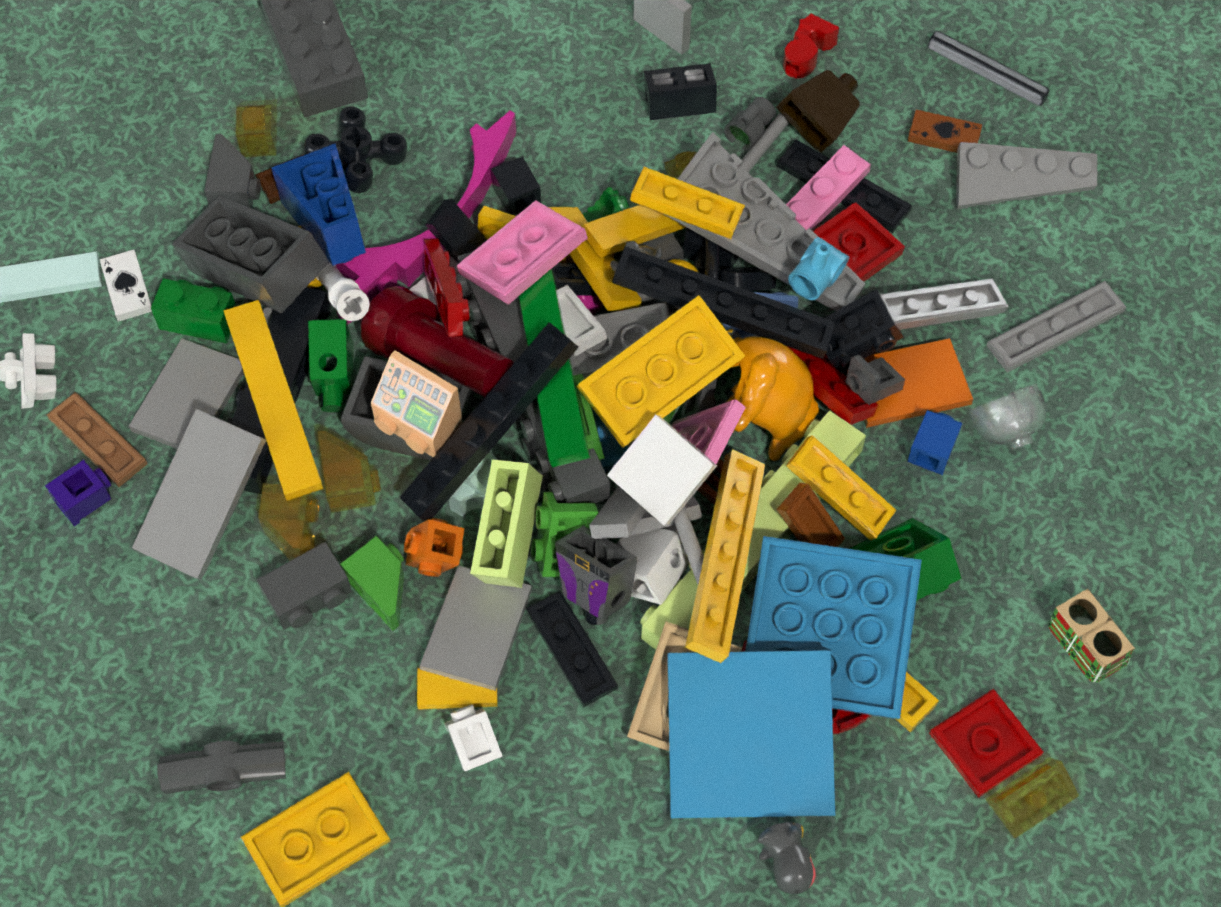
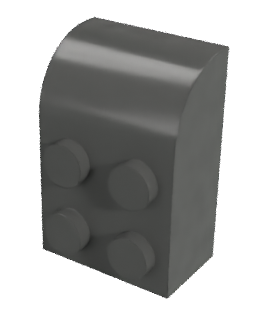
(359, 417)

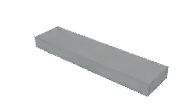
(945, 303)
(1056, 326)

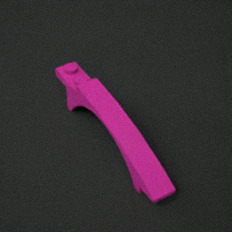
(404, 261)

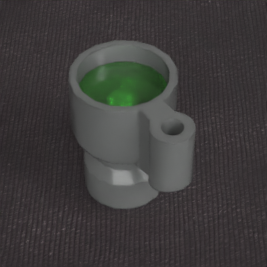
(749, 123)

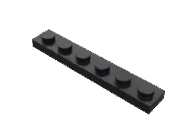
(727, 302)
(488, 422)

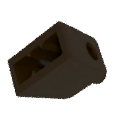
(821, 107)

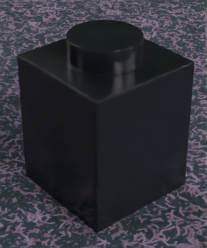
(515, 185)

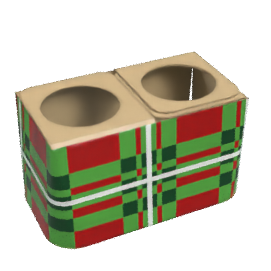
(1092, 663)

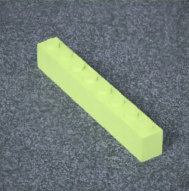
(839, 438)

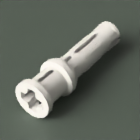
(344, 294)

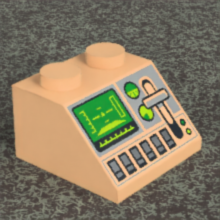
(416, 405)

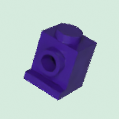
(79, 491)

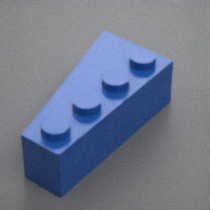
(320, 202)

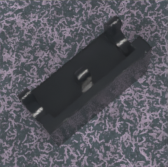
(680, 91)

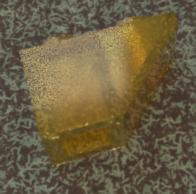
(288, 521)

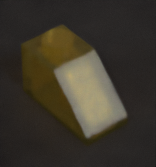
(257, 127)
(346, 475)

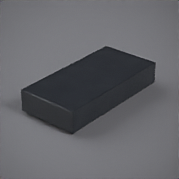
(454, 229)

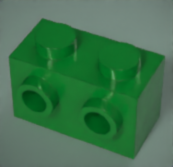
(193, 310)

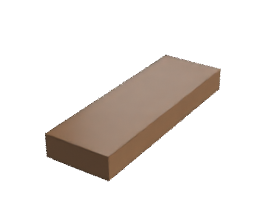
(97, 439)

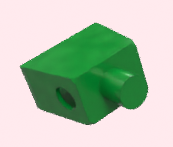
(331, 339)

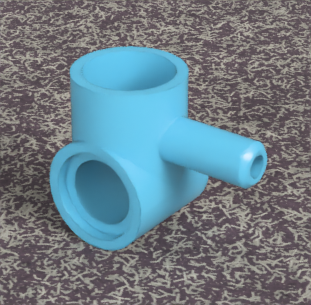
(817, 269)

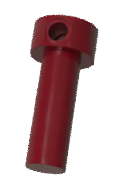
(413, 328)

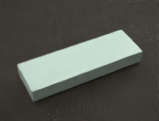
(49, 276)

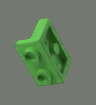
(553, 523)

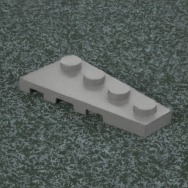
(1009, 173)

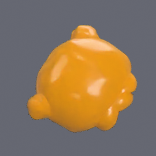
(775, 392)

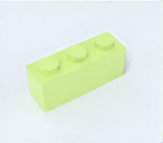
(506, 523)

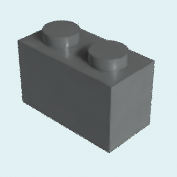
(305, 586)

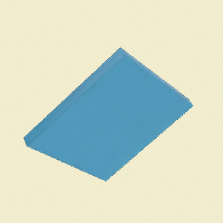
(840, 603)
(751, 735)

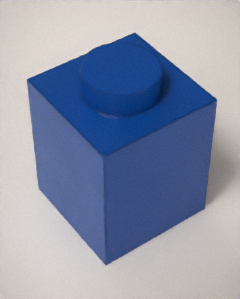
(934, 441)

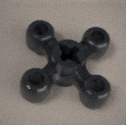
(358, 148)

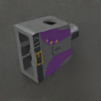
(595, 574)

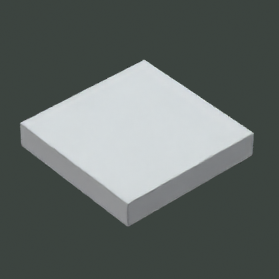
(661, 470)

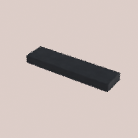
(882, 205)

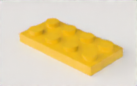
(660, 371)

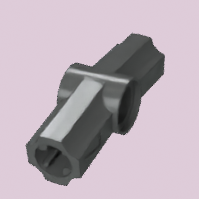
(222, 766)

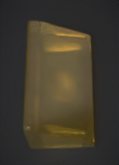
(1033, 796)

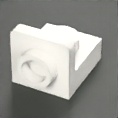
(472, 737)

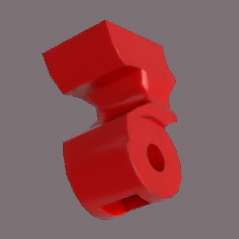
(802, 52)

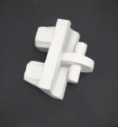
(32, 357)

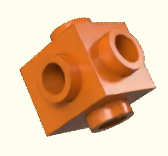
(434, 547)

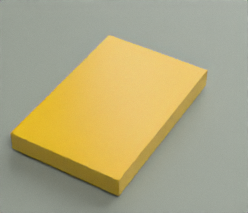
(315, 839)

